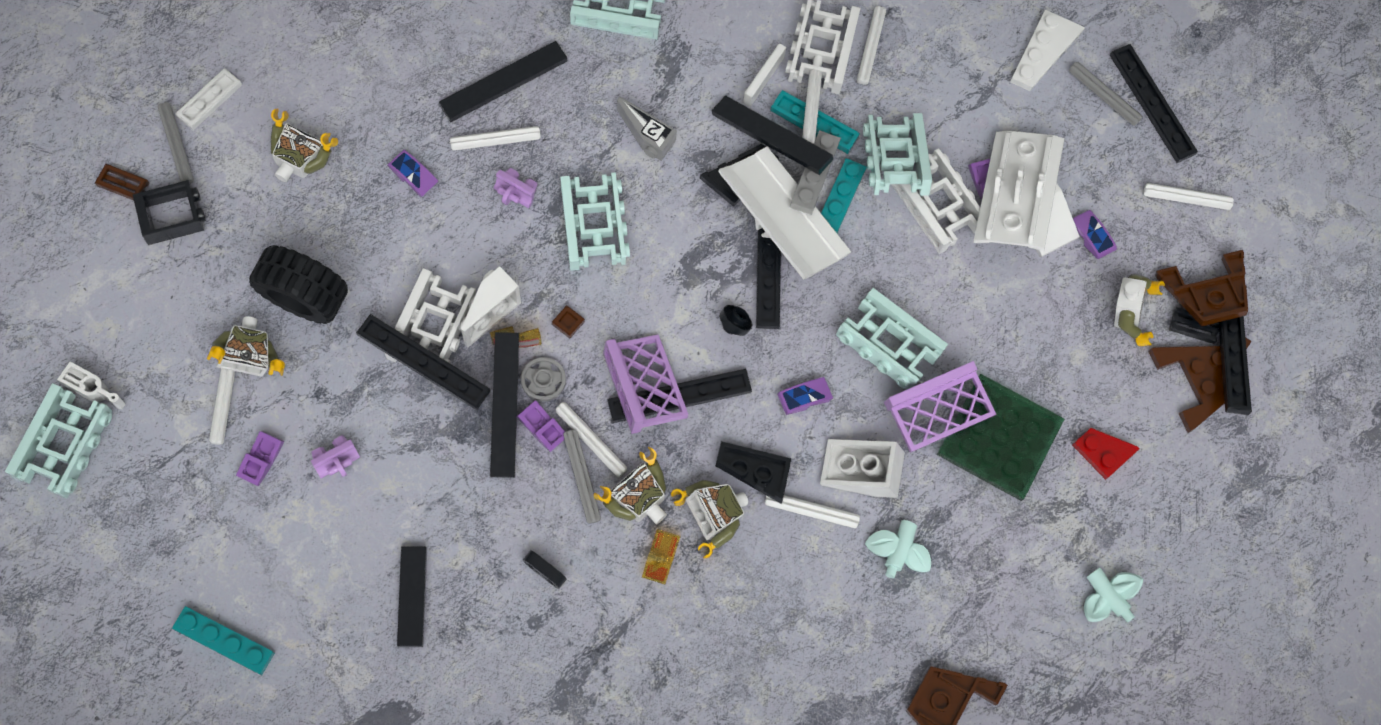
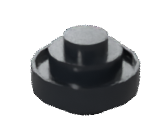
(735, 320)

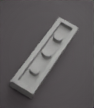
(810, 182)

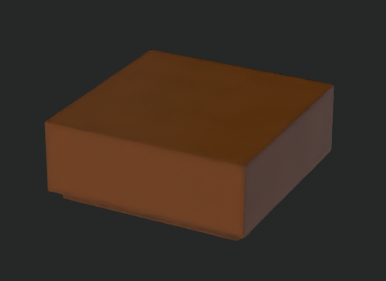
(568, 321)

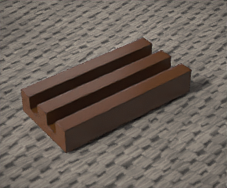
(117, 190)

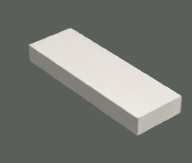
(764, 75)
(208, 99)

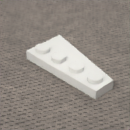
(1046, 46)

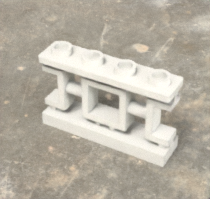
(840, 48)
(926, 212)
(416, 311)

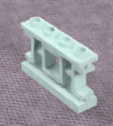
(617, 19)
(897, 169)
(575, 222)
(902, 327)
(43, 430)

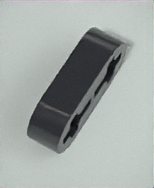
(544, 569)

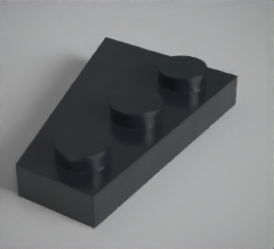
(717, 182)
(755, 468)

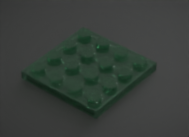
(1004, 447)

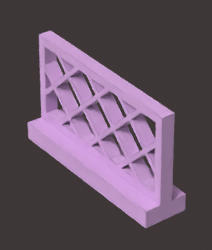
(930, 388)
(627, 392)

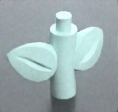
(900, 549)
(1111, 595)

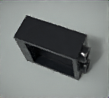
(162, 195)

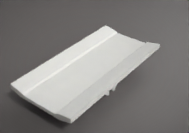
(1019, 189)
(768, 193)

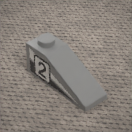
(650, 133)

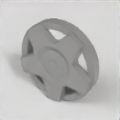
(543, 379)

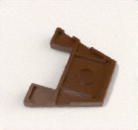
(1213, 298)
(1204, 373)
(945, 695)

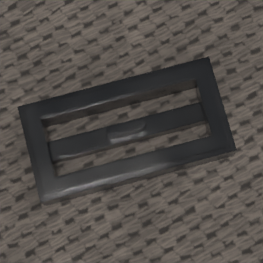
(1192, 324)

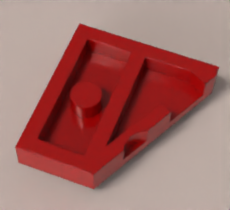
(1104, 451)

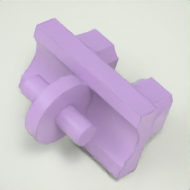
(514, 189)
(334, 459)

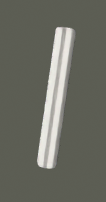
(871, 45)
(812, 105)
(495, 138)
(1188, 196)
(222, 406)
(591, 439)
(815, 510)

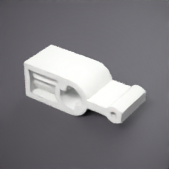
(83, 381)

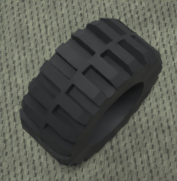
(298, 284)

